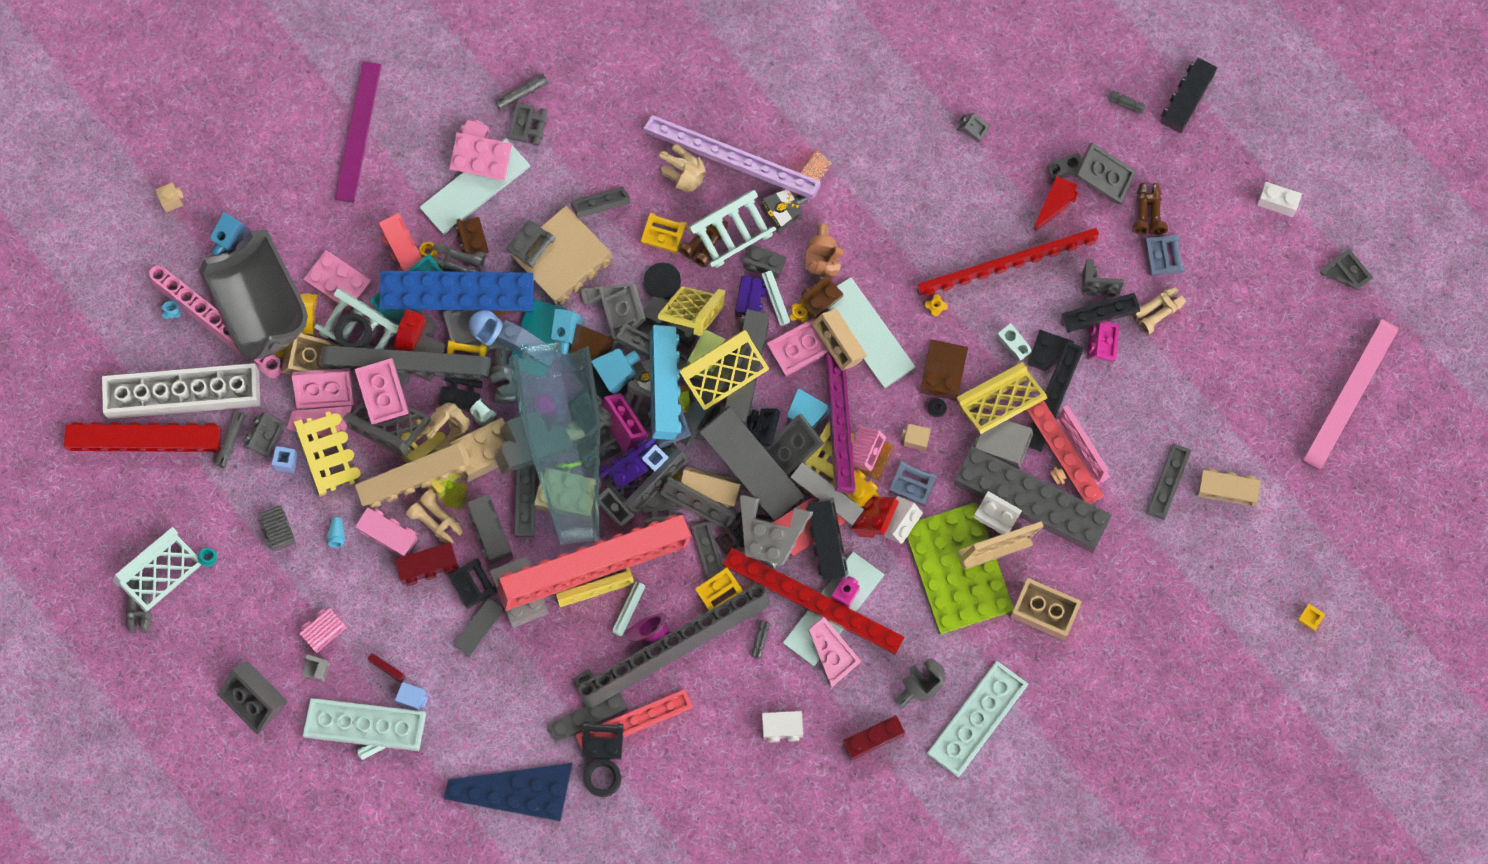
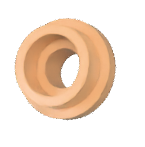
(1058, 475)

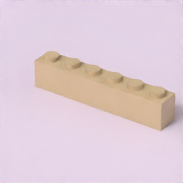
(413, 475)

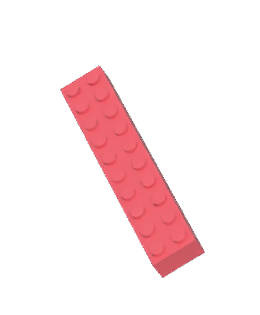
(593, 562)

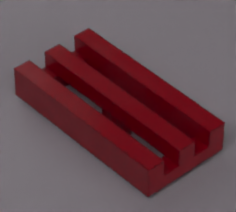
(387, 668)

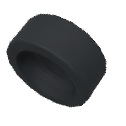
(343, 321)
(599, 763)

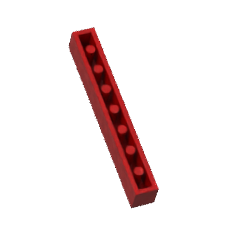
(142, 437)

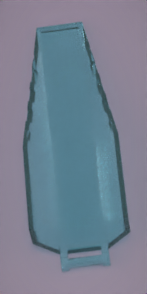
(563, 435)

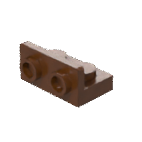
(472, 236)
(820, 296)

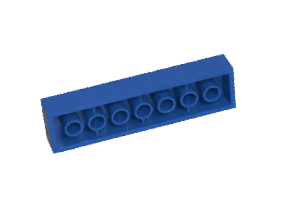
(457, 290)

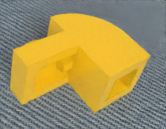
(310, 302)

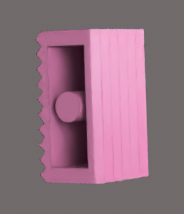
(866, 448)
(322, 629)

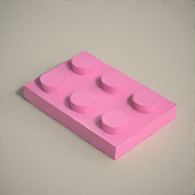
(480, 156)
(333, 273)
(797, 348)
(323, 388)
(382, 391)

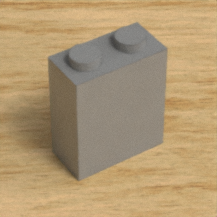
(1005, 442)

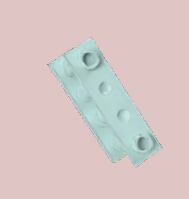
(715, 219)
(360, 308)

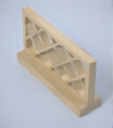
(998, 546)

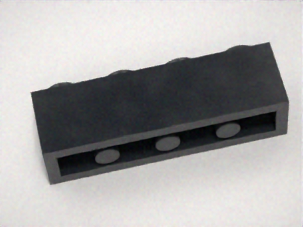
(1189, 95)
(828, 539)

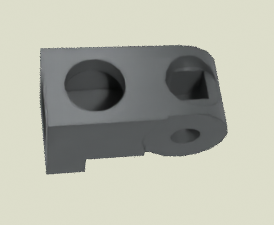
(1064, 167)

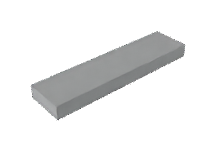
(823, 489)

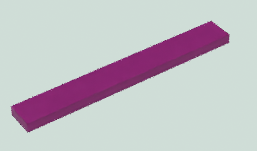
(358, 132)
(839, 426)

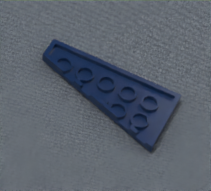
(527, 792)

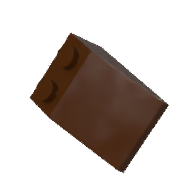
(943, 370)

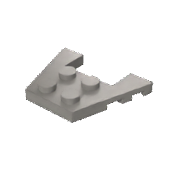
(620, 305)
(458, 330)
(766, 539)

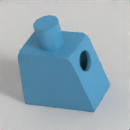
(228, 227)

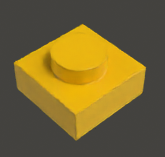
(1311, 617)

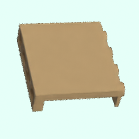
(569, 259)

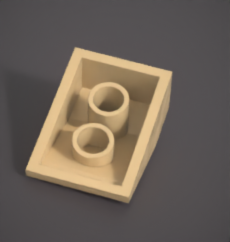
(304, 354)

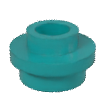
(207, 551)

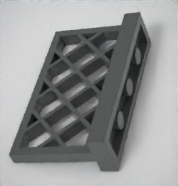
(389, 440)
(654, 480)

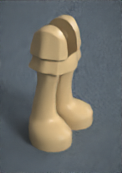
(1169, 307)
(428, 501)

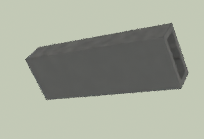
(751, 463)

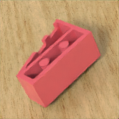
(401, 244)

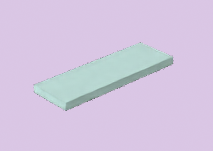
(468, 193)
(883, 352)
(867, 577)
(977, 719)
(364, 724)

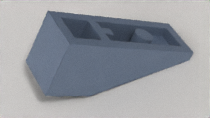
(514, 336)

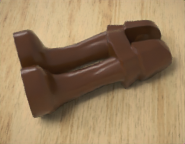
(1144, 199)
(701, 257)

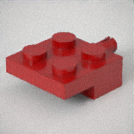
(875, 517)

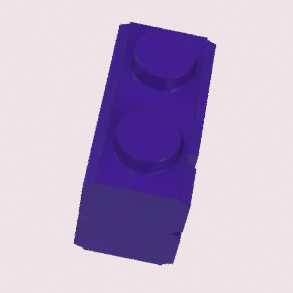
(750, 295)

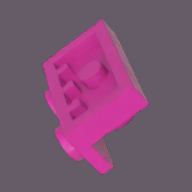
(1103, 341)

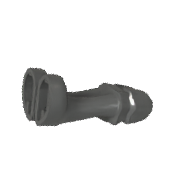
(476, 260)
(133, 614)

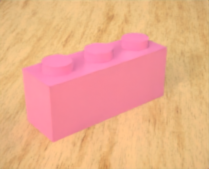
(387, 532)

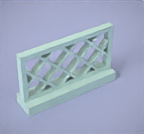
(143, 561)

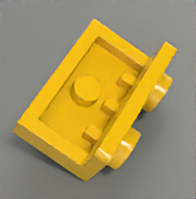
(863, 490)

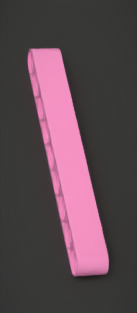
(206, 317)
(1351, 394)

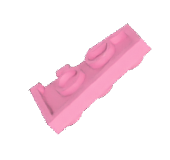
(316, 414)
(833, 651)

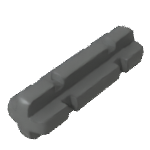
(1126, 102)
(760, 639)

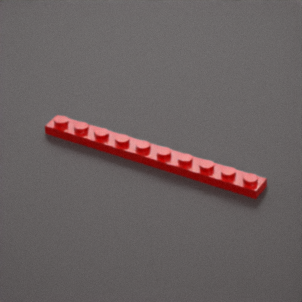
(1001, 264)
(813, 601)

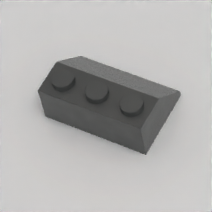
(251, 697)

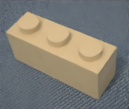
(839, 339)
(715, 486)
(1229, 487)

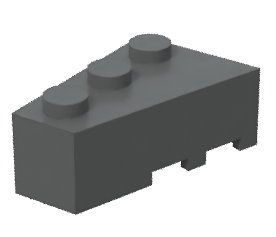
(651, 313)
(489, 529)

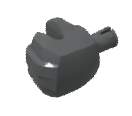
(502, 373)
(916, 683)

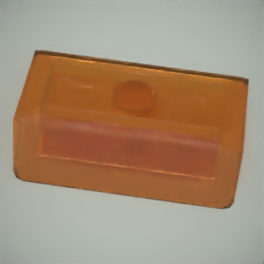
(816, 166)

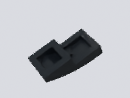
(731, 537)

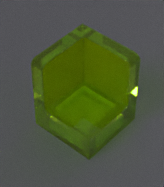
(455, 495)

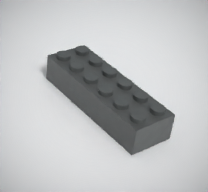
(740, 401)

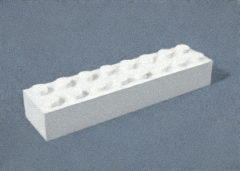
(181, 391)

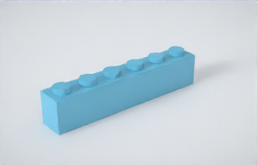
(664, 382)

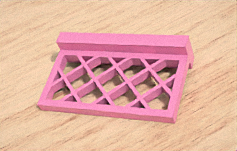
(1083, 445)

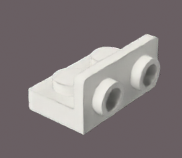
(997, 513)

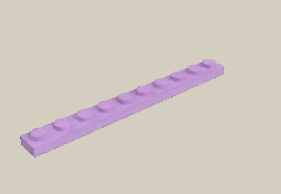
(732, 157)

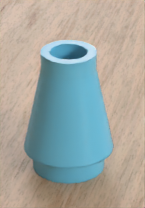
(336, 533)

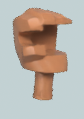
(823, 253)

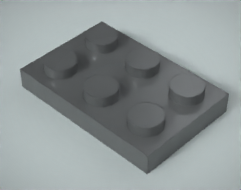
(1105, 173)
(794, 445)

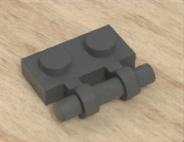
(522, 122)
(660, 504)

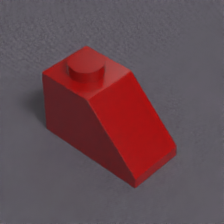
(409, 331)

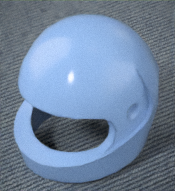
(485, 326)

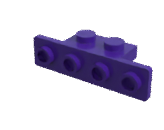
(629, 467)

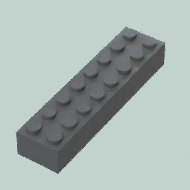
(1038, 500)

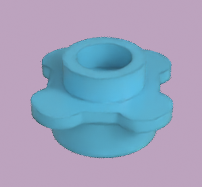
(170, 305)

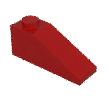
(1057, 201)

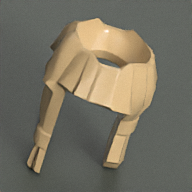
(691, 166)
(457, 422)

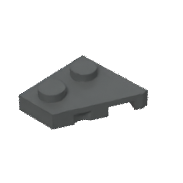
(1348, 271)

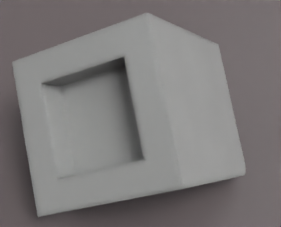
(315, 668)

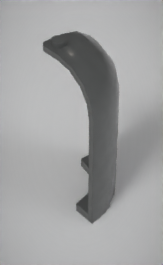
(255, 296)

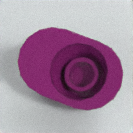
(649, 629)

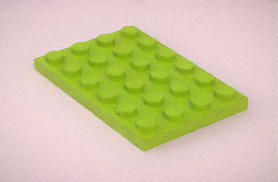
(955, 594)

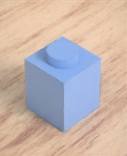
(653, 456)
(285, 459)
(411, 696)

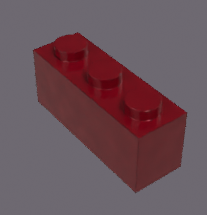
(426, 564)
(873, 738)

